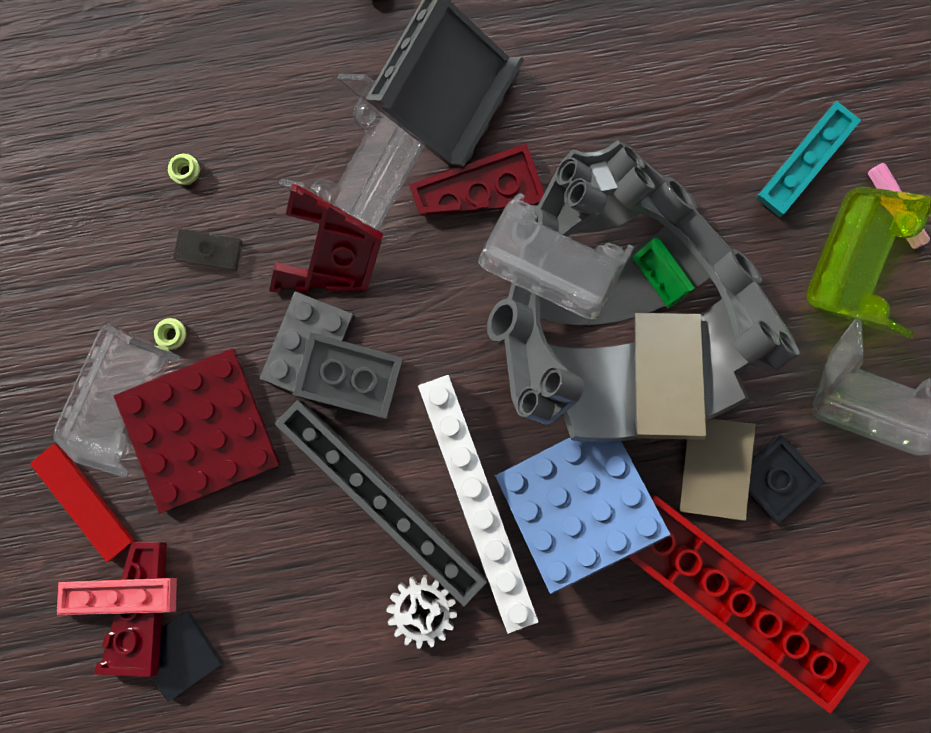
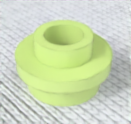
(176, 164)
(163, 327)

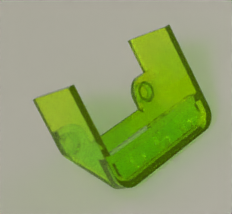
(858, 251)

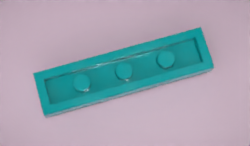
(808, 159)

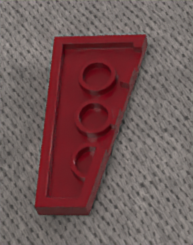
(480, 184)
(134, 638)

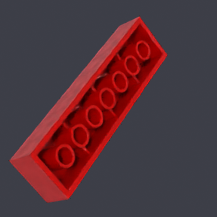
(751, 610)

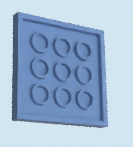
(581, 509)

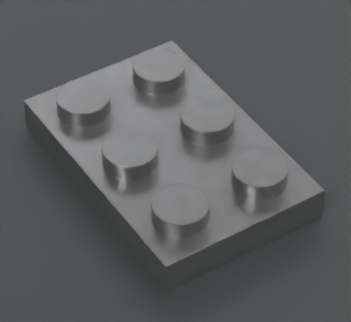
(302, 317)

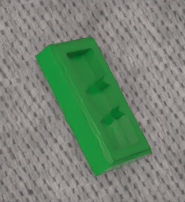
(663, 272)

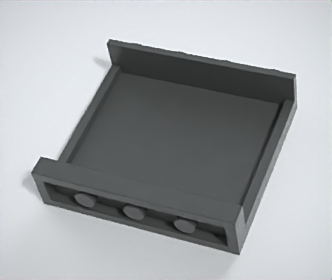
(444, 81)

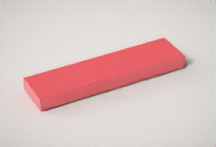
(117, 596)

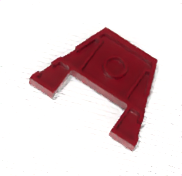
(342, 249)

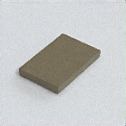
(719, 470)

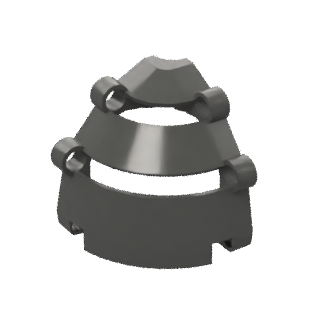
(598, 384)

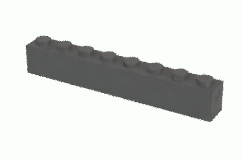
(382, 502)

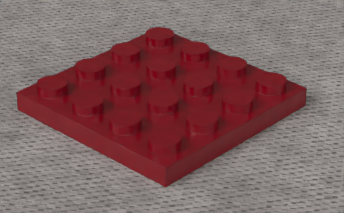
(196, 430)

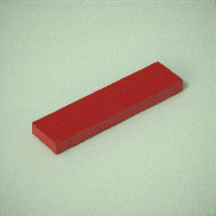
(82, 502)

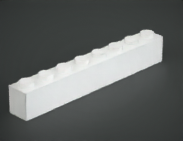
(478, 504)

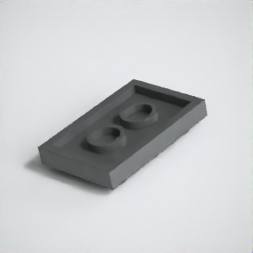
(347, 375)

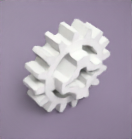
(408, 615)

